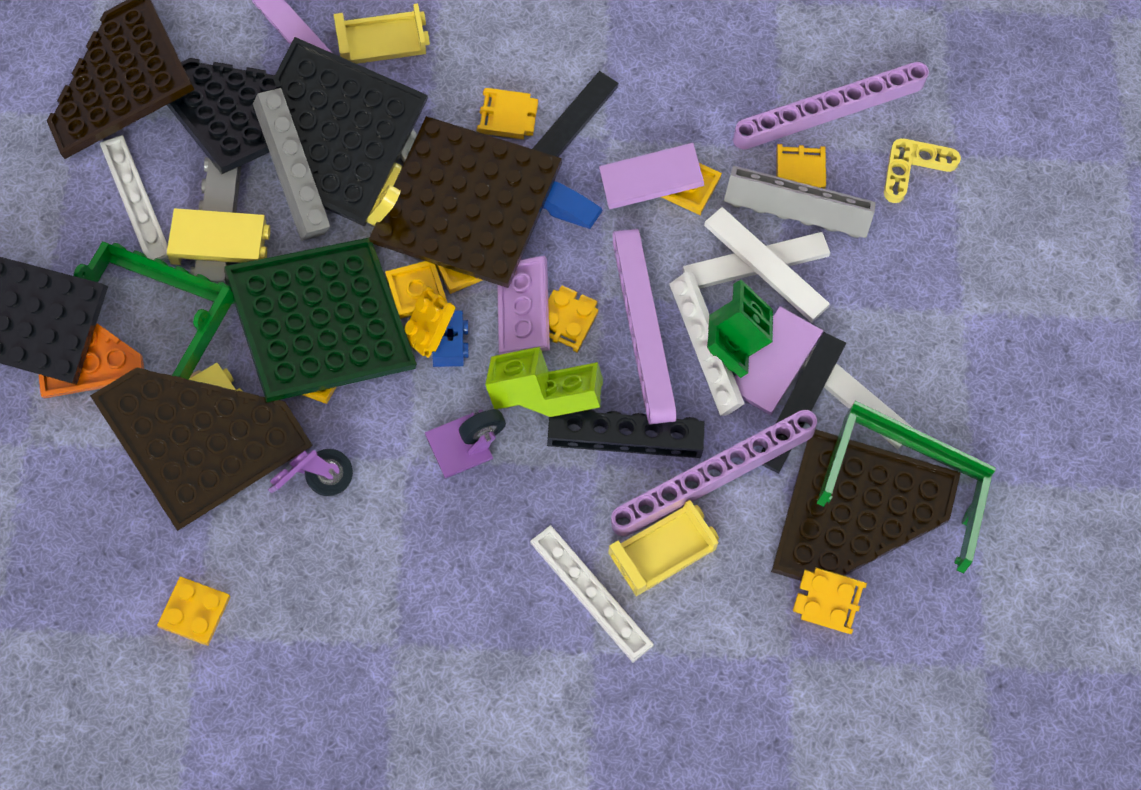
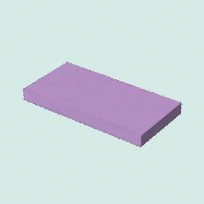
(651, 176)
(524, 308)
(779, 362)

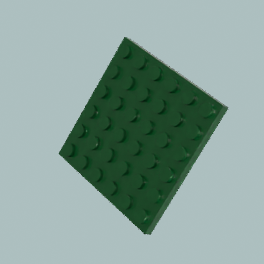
(319, 319)

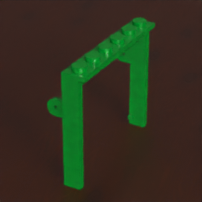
(204, 321)
(927, 446)

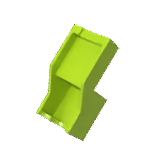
(525, 381)

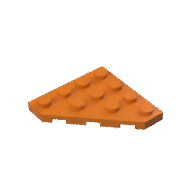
(104, 363)

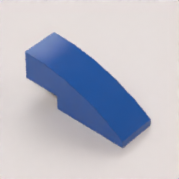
(571, 206)

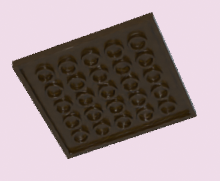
(467, 201)

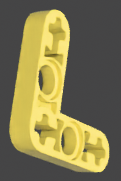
(911, 156)
(386, 198)

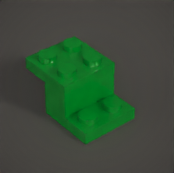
(740, 329)

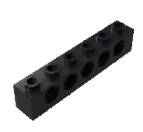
(637, 442)

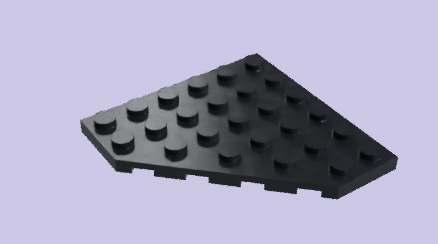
(222, 112)
(347, 125)

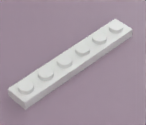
(696, 319)

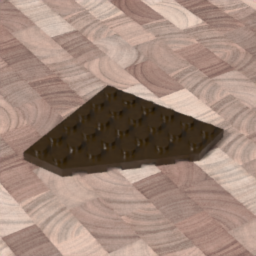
(120, 79)
(197, 438)
(874, 507)

